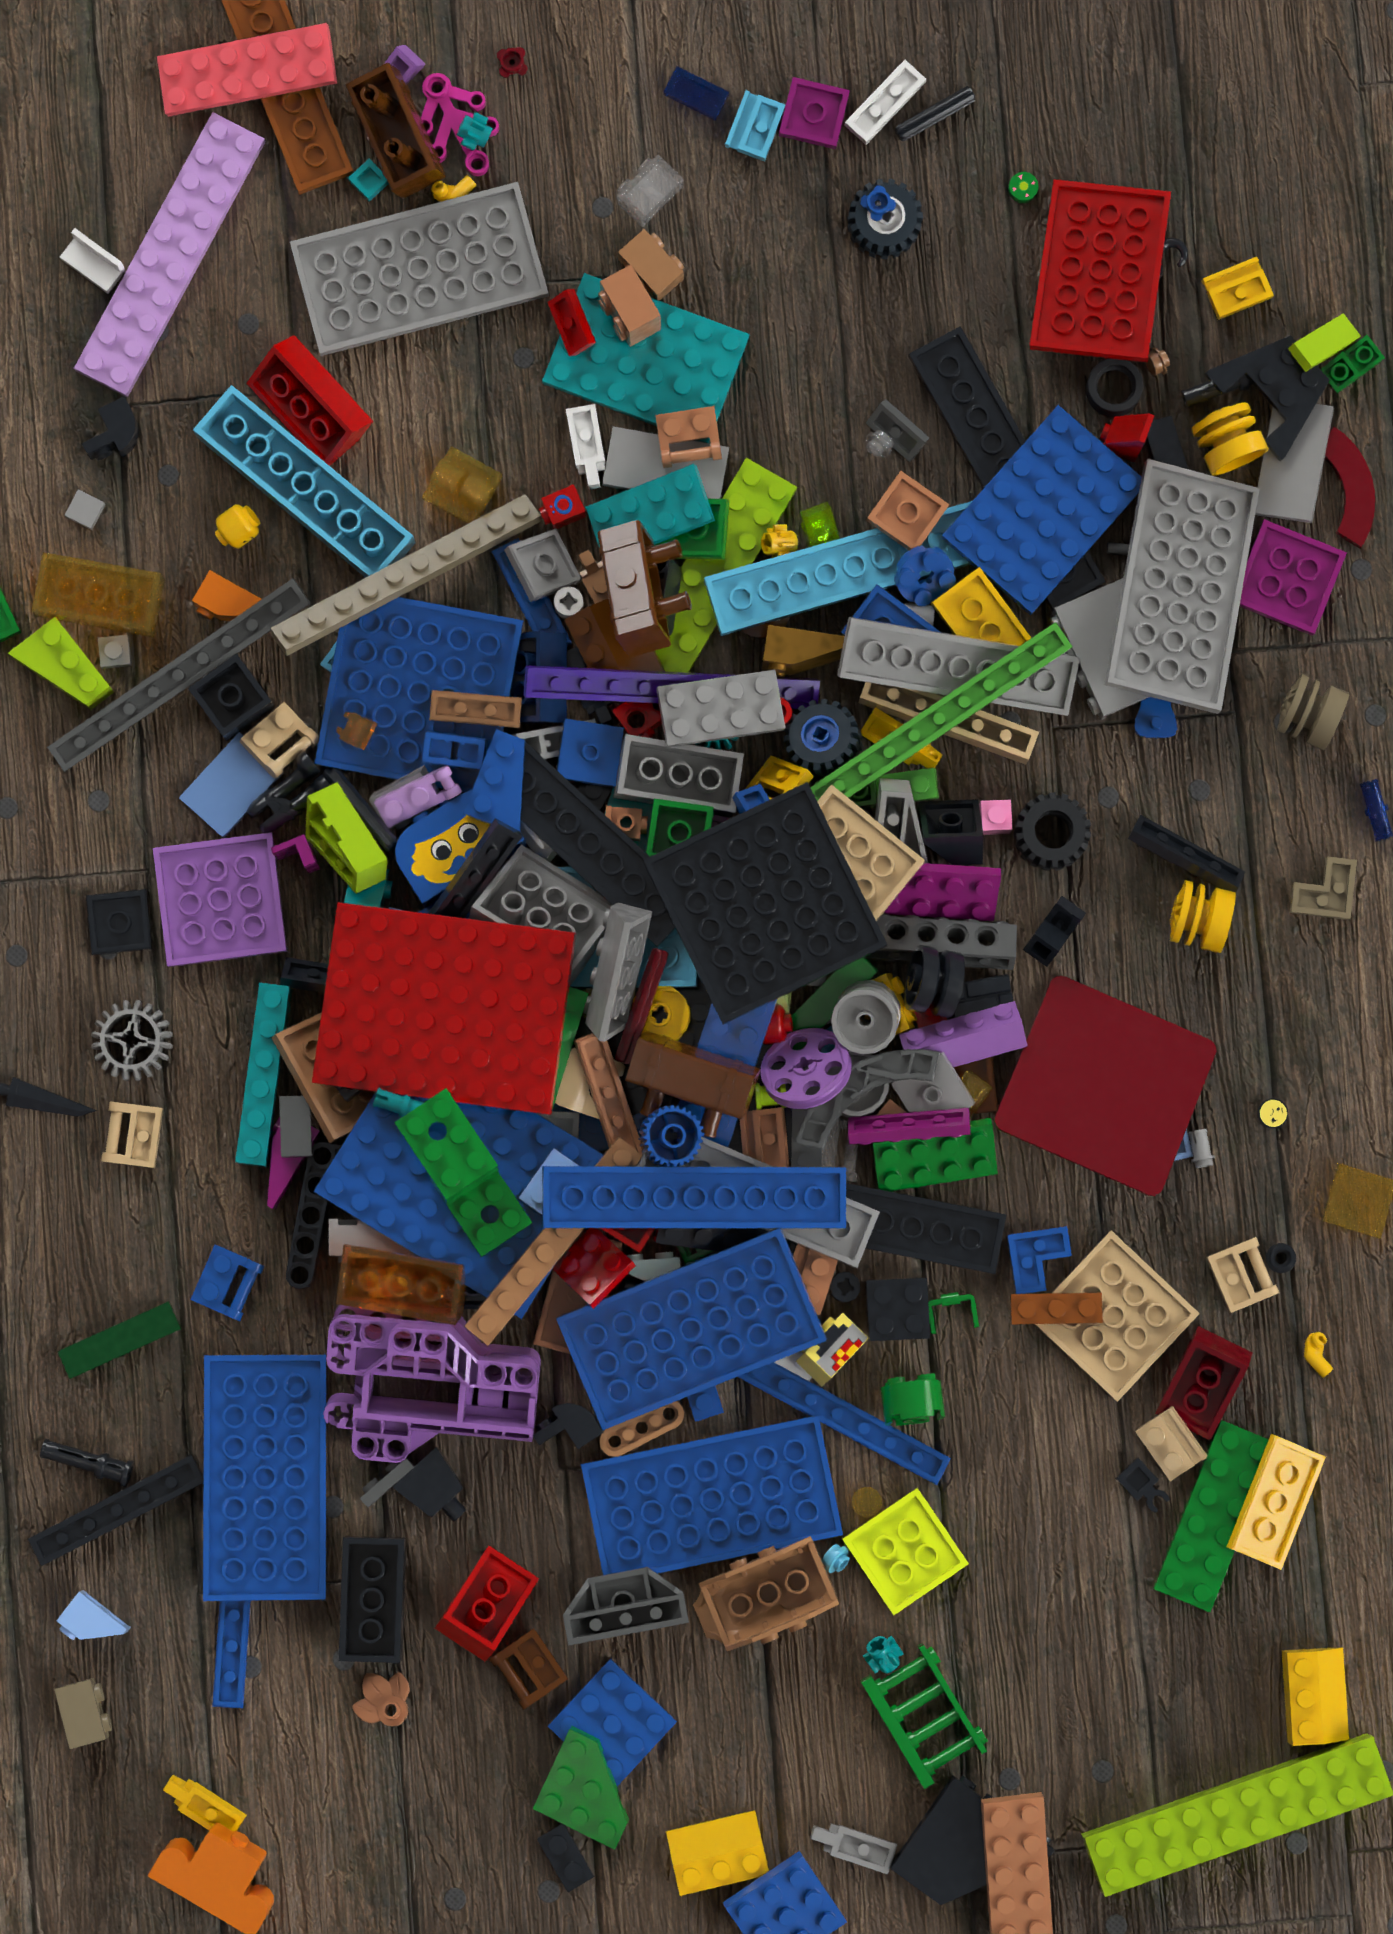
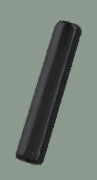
(935, 113)

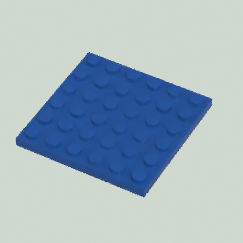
(388, 671)

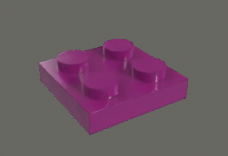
(814, 113)

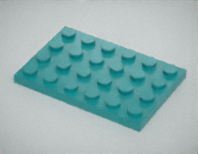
(671, 371)

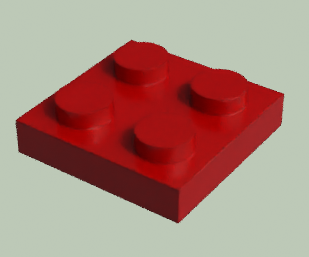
(593, 1267)

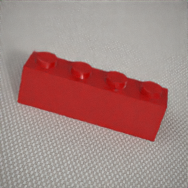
(309, 400)

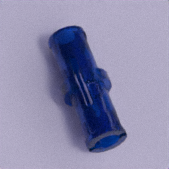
(1376, 810)

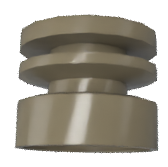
(1312, 711)

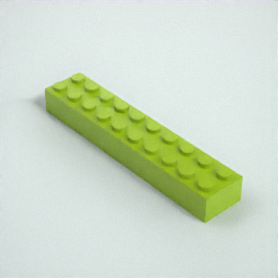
(1237, 1814)

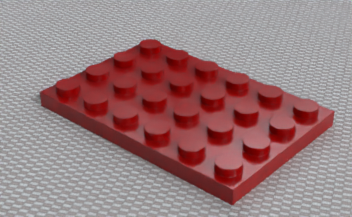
(1100, 270)

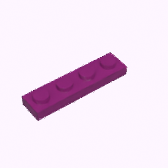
(908, 1126)

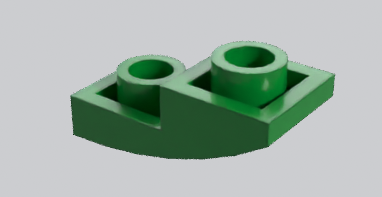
(1352, 364)

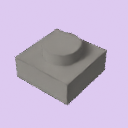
(114, 651)

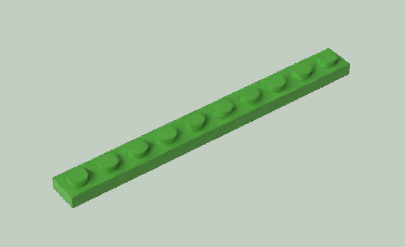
(946, 713)

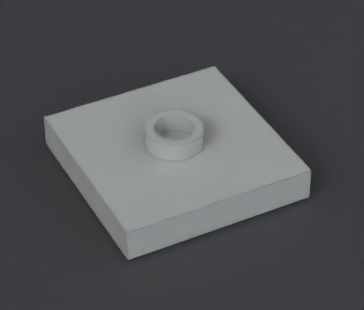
(543, 564)
(942, 1094)

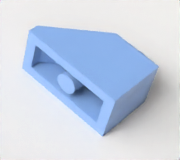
(89, 1619)

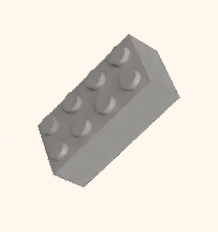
(678, 774)

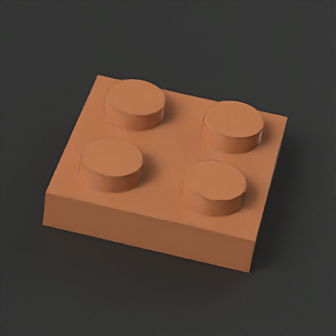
(907, 512)

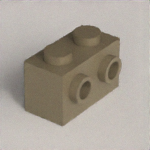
(83, 1712)

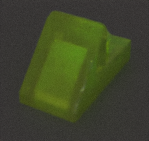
(819, 524)

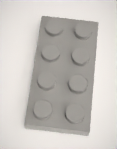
(720, 708)

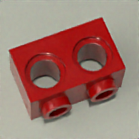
(646, 710)

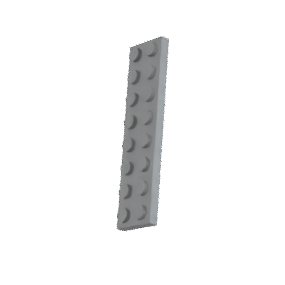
(946, 661)
(837, 1243)

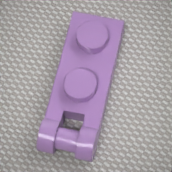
(416, 796)

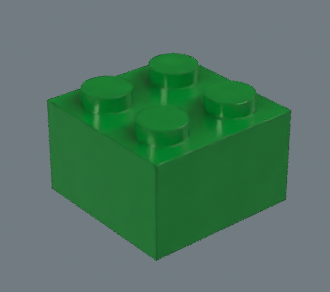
(675, 823)

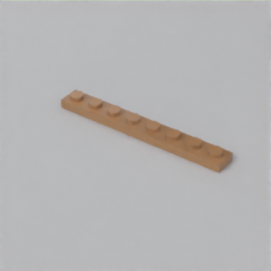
(536, 1262)

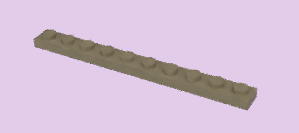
(405, 575)

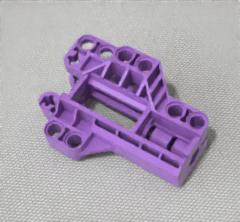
(457, 1359)

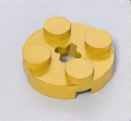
(678, 1013)

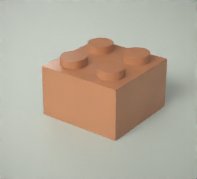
(629, 305)

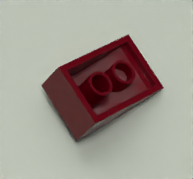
(1205, 1381)

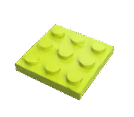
(905, 1551)

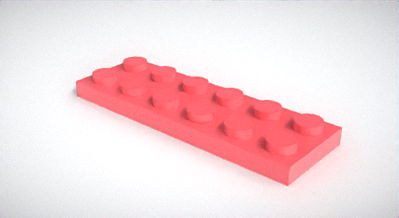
(247, 69)

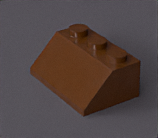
(597, 642)

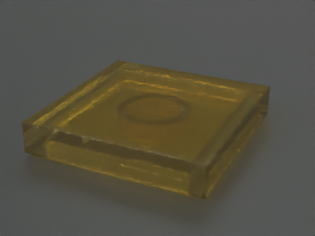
(1359, 1201)

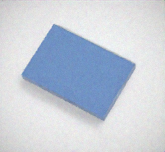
(227, 787)

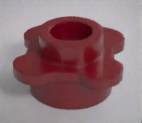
(505, 56)

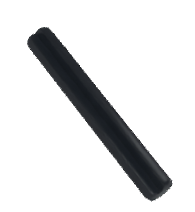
(366, 813)

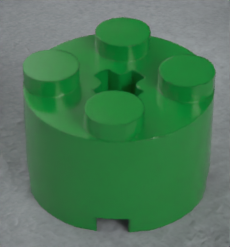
(912, 1400)

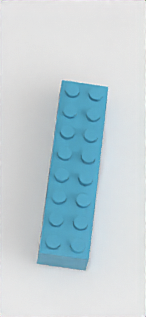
(302, 484)

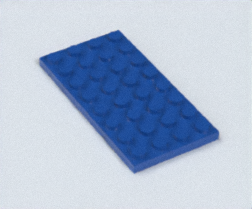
(691, 1328)
(264, 1478)
(712, 1498)

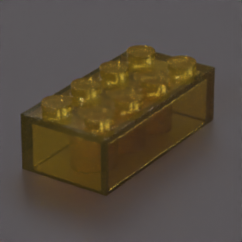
(98, 594)

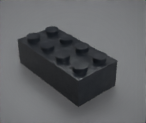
(372, 1599)

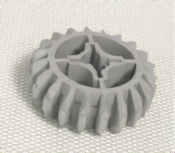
(133, 1027)

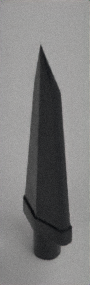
(29, 1096)

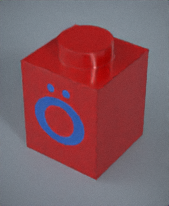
(562, 508)

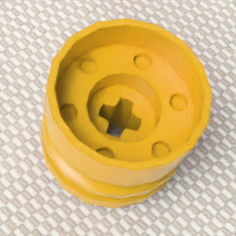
(1227, 433)
(1202, 916)

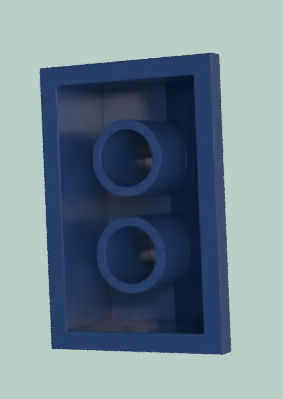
(540, 649)

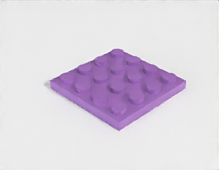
(219, 899)

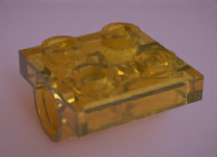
(462, 486)

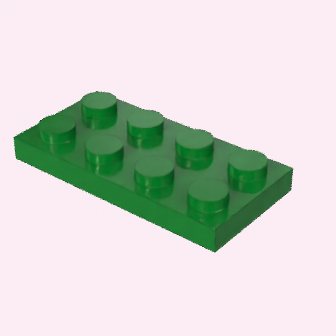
(936, 1160)

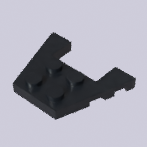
(1281, 382)

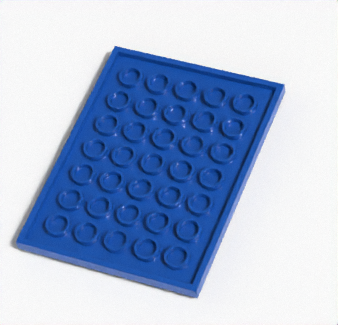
(390, 1190)

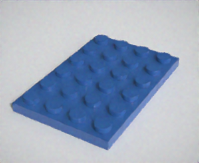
(1044, 510)

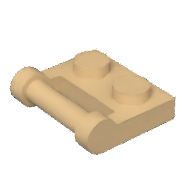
(273, 733)
(142, 1135)
(1233, 1278)

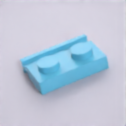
(755, 125)

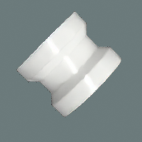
(569, 607)

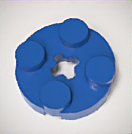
(928, 589)

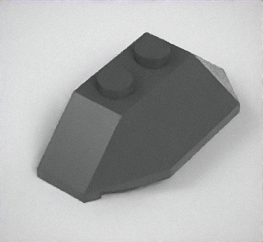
(623, 1605)

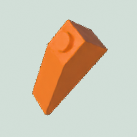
(222, 598)

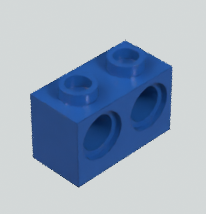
(454, 750)

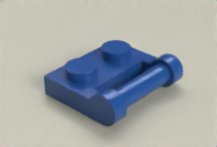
(218, 1277)

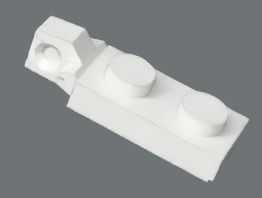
(586, 443)

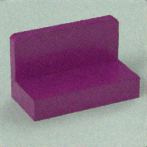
(297, 845)

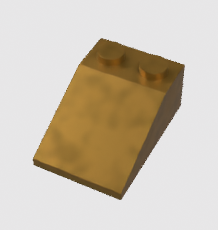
(798, 650)

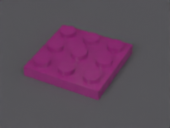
(1290, 577)

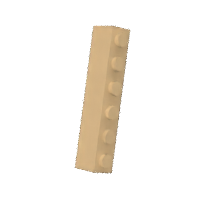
(979, 730)

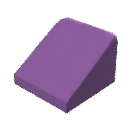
(405, 61)

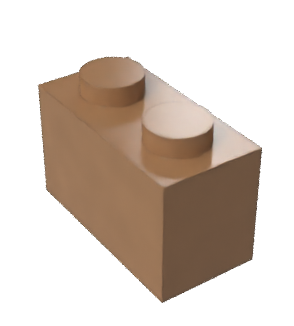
(652, 264)

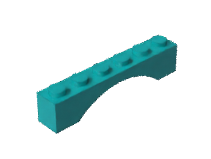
(262, 1076)

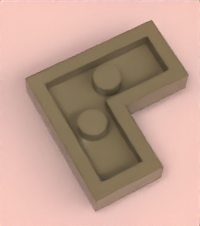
(1331, 899)

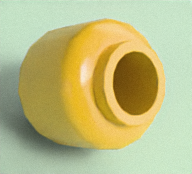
(237, 526)

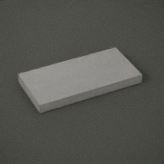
(637, 459)
(1292, 485)

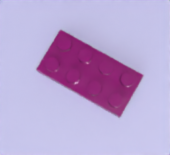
(950, 893)

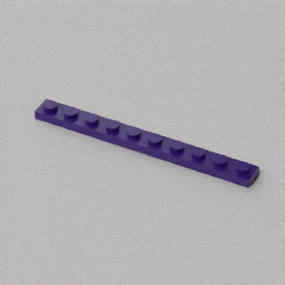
(637, 685)

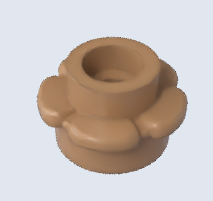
(1157, 362)

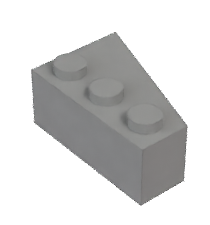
(898, 813)
(359, 1234)

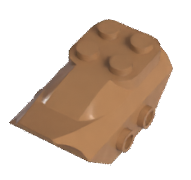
(765, 1595)

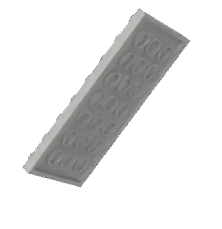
(419, 268)
(1182, 586)

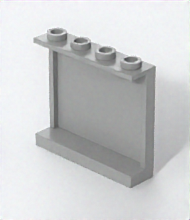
(1089, 628)

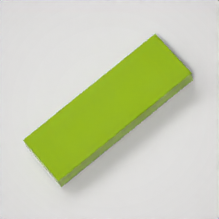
(1324, 342)

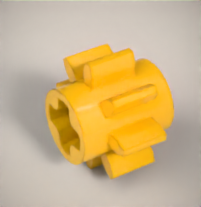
(779, 541)

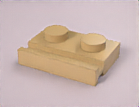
(1171, 1443)

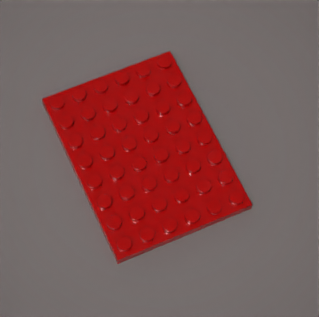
(444, 1006)

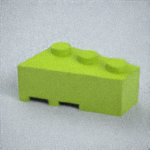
(61, 662)
(344, 839)

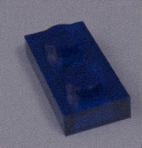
(696, 93)

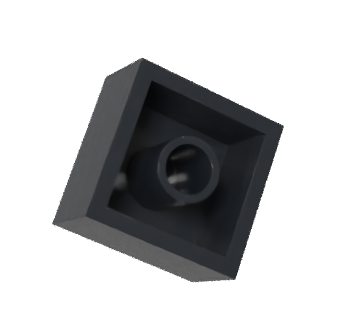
(231, 697)
(897, 1309)

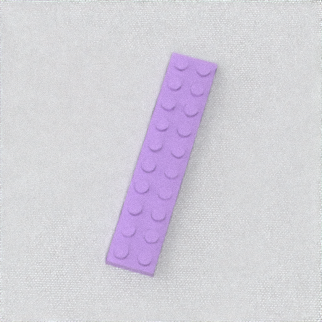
(169, 254)

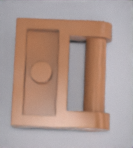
(685, 427)

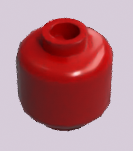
(779, 1026)

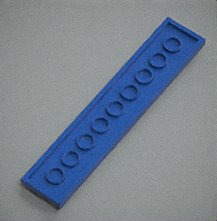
(693, 1197)

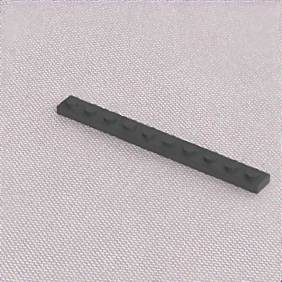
(178, 675)

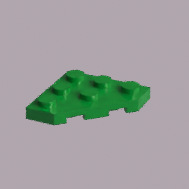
(583, 1791)

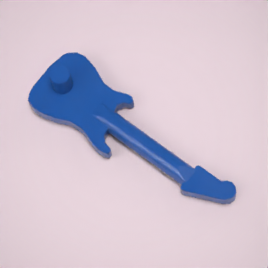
(1155, 719)

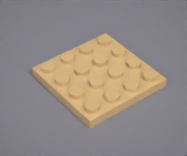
(873, 853)
(1138, 1317)

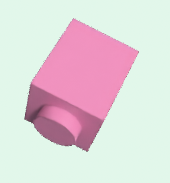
(996, 816)

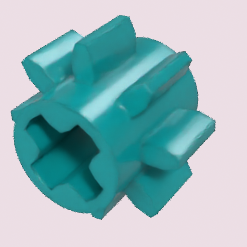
(474, 131)
(883, 1654)

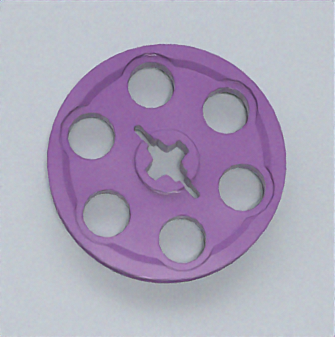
(816, 1075)

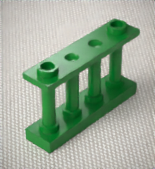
(910, 1741)

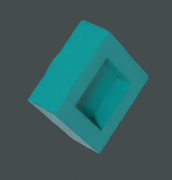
(368, 180)

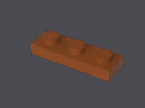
(1056, 1308)

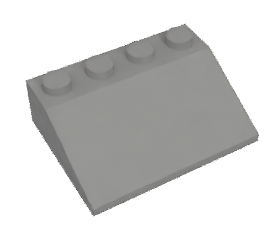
(544, 896)
(617, 969)

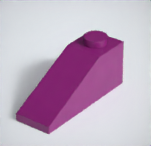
(283, 1169)

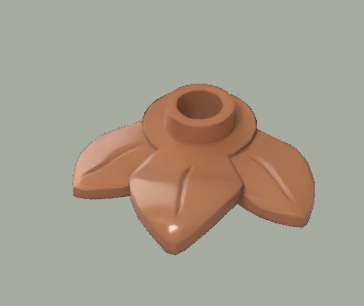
(381, 1695)

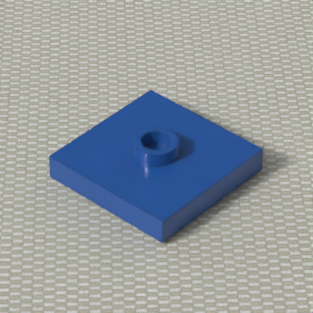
(590, 752)

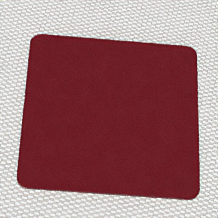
(1105, 1085)

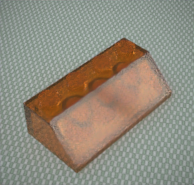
(401, 1284)

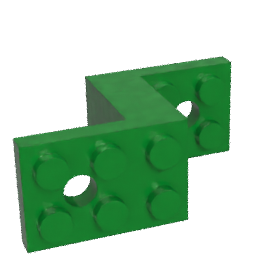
(463, 1172)

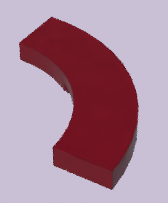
(1357, 486)

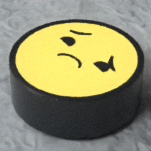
(1272, 1113)

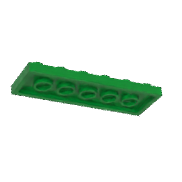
(1199, 1549)

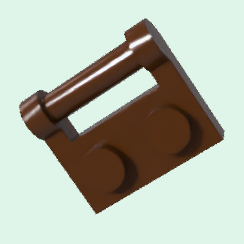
(536, 1661)

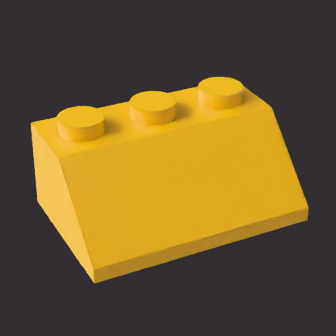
(1315, 1696)
(717, 1852)

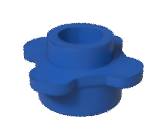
(878, 194)

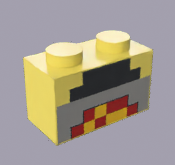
(829, 1356)

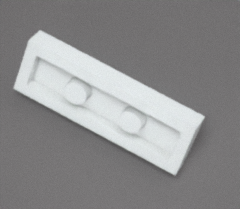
(885, 102)

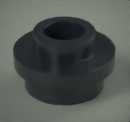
(1290, 1256)

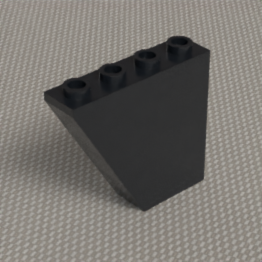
(947, 1846)

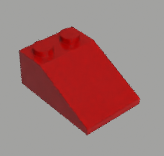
(487, 1603)

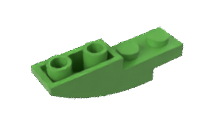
(922, 783)

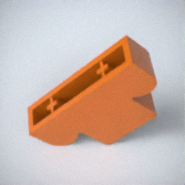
(218, 1877)

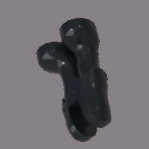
(285, 809)

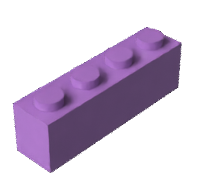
(971, 1035)

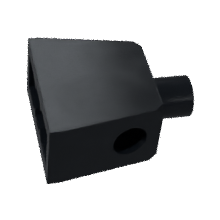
(433, 1486)

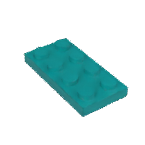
(662, 505)

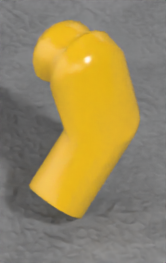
(446, 192)
(1314, 1353)

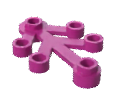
(453, 117)

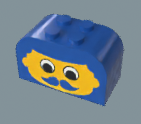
(438, 846)

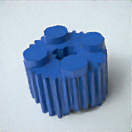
(653, 1136)

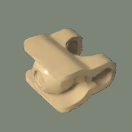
(574, 1088)

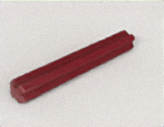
(641, 1005)

